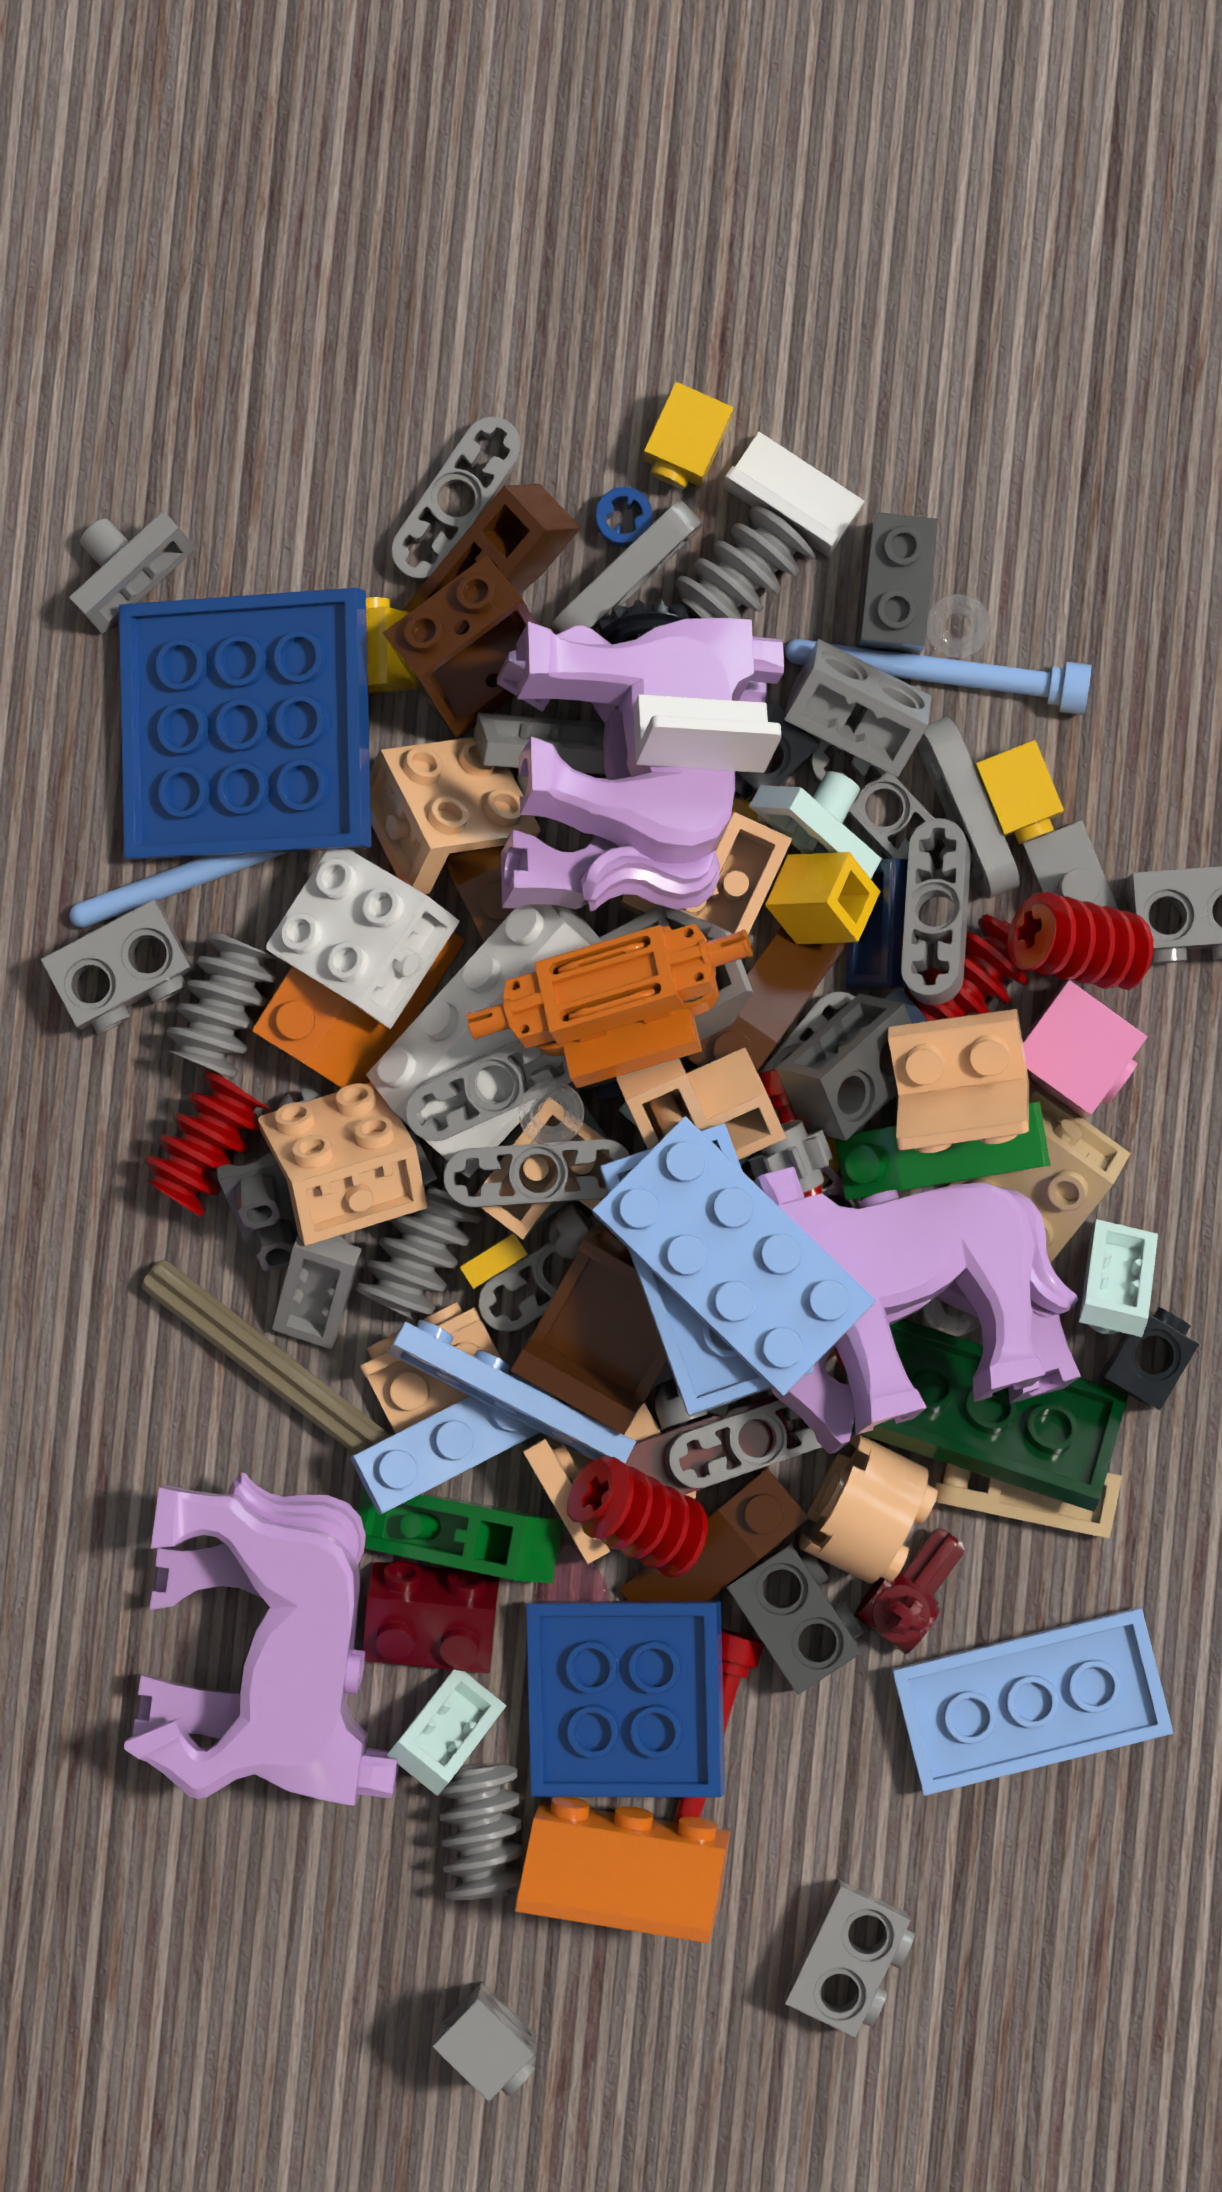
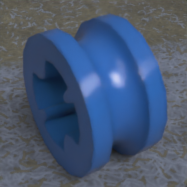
(606, 510)

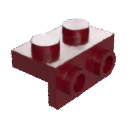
(430, 1617)

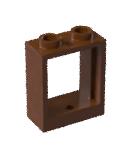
(453, 667)

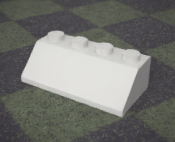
(441, 1034)

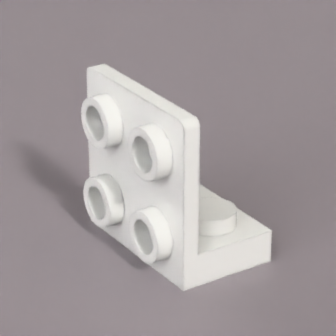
(362, 934)

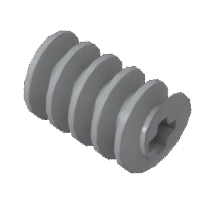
(743, 568)
(222, 1004)
(418, 1254)
(482, 1831)

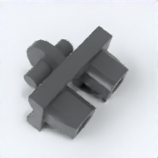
(261, 1209)

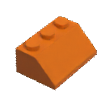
(331, 1031)
(624, 1869)

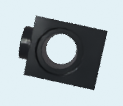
(795, 748)
(1152, 1388)

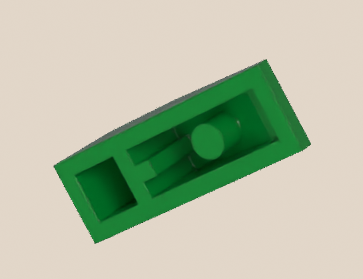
(874, 1163)
(466, 1536)

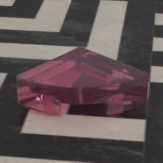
(576, 1579)

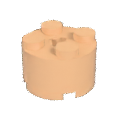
(868, 1511)

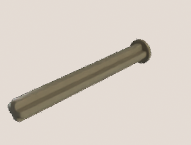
(262, 1358)

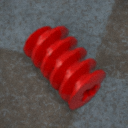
(1080, 941)
(984, 972)
(204, 1142)
(638, 1515)

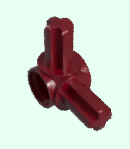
(905, 1607)

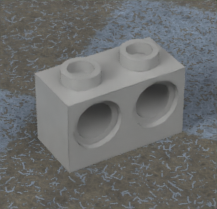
(858, 708)
(1194, 895)
(112, 951)
(833, 1953)
(487, 2044)

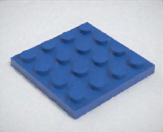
(245, 724)

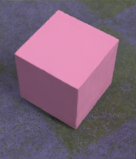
(1080, 1050)

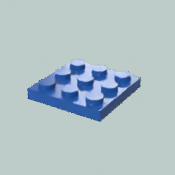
(625, 1698)

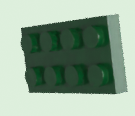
(1042, 1444)

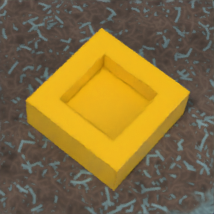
(494, 1261)

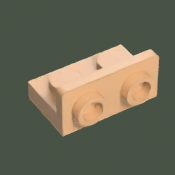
(410, 1393)

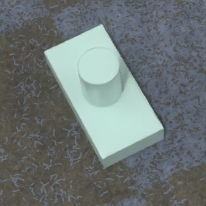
(816, 820)
(1118, 1279)
(446, 1730)

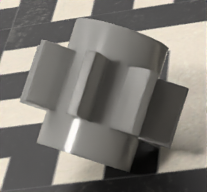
(798, 1150)

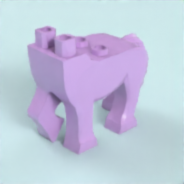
(649, 821)
(956, 1243)
(302, 1662)

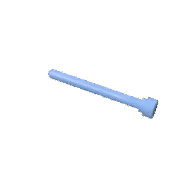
(1062, 686)
(161, 886)

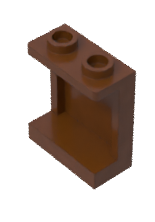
(597, 1336)

